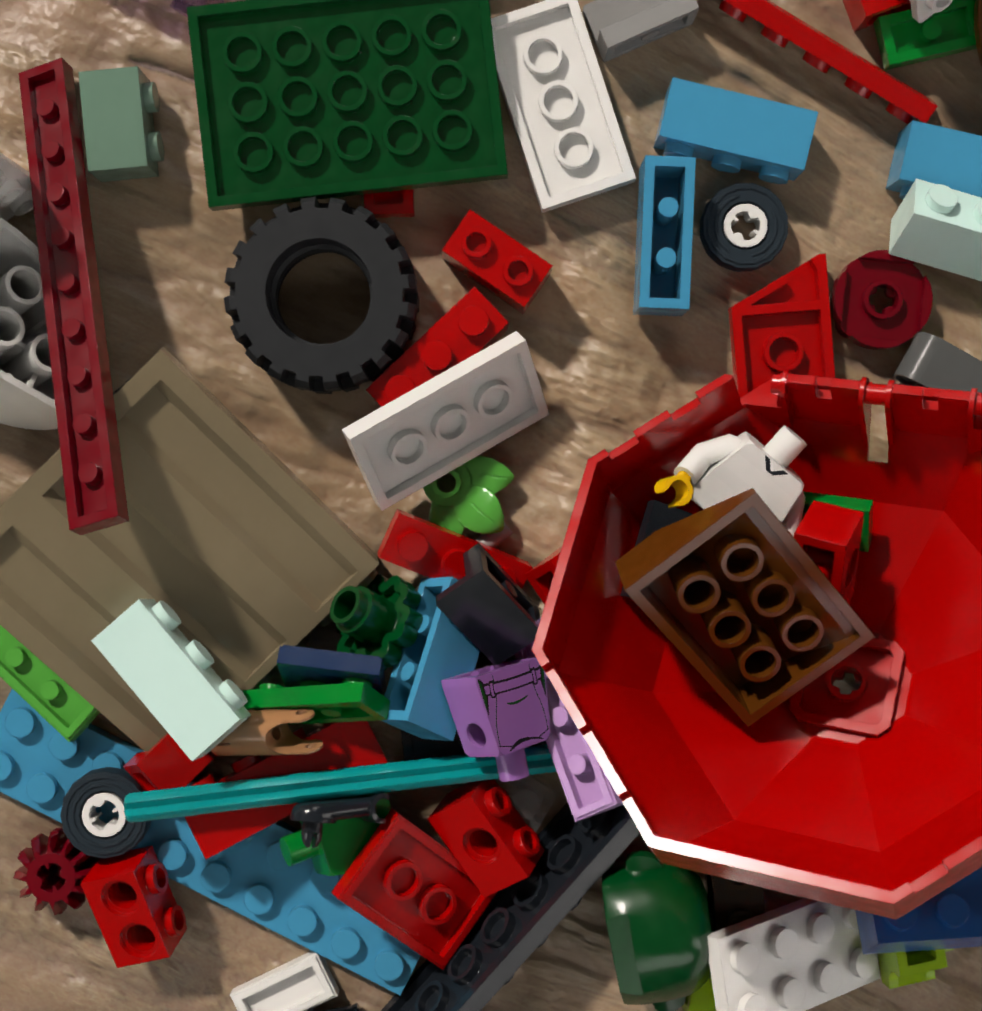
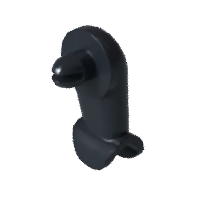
(330, 810)

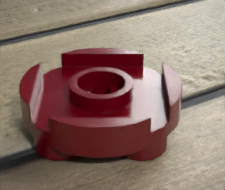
(857, 317)

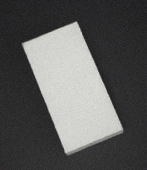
(290, 987)

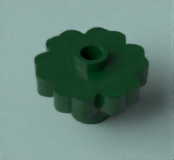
(377, 618)

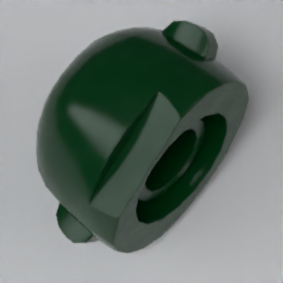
(657, 930)

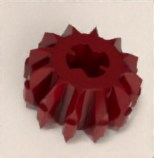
(41, 876)

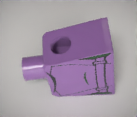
(501, 712)

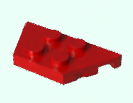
(784, 328)

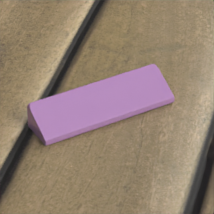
(576, 765)

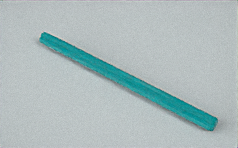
(321, 785)

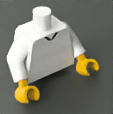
(735, 464)

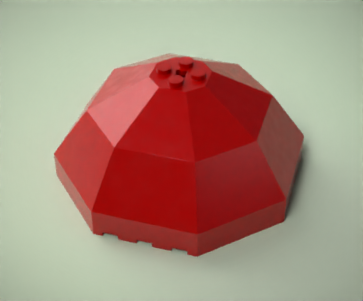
(831, 791)

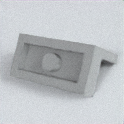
(629, 24)

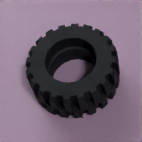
(282, 245)

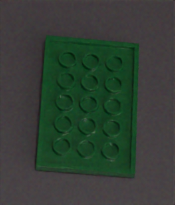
(344, 98)

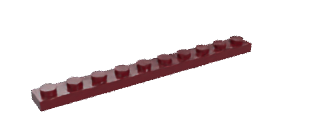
(72, 301)

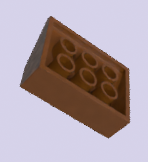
(742, 603)

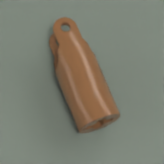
(269, 734)

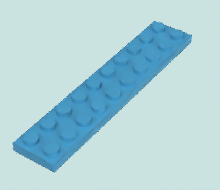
(246, 877)

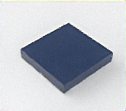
(328, 667)

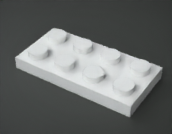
(559, 103)
(447, 420)
(789, 958)

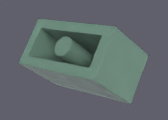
(120, 124)

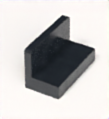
(490, 607)

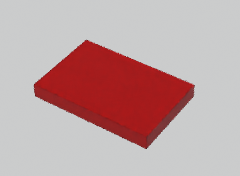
(413, 890)

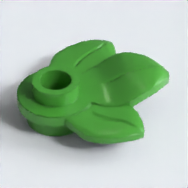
(473, 499)

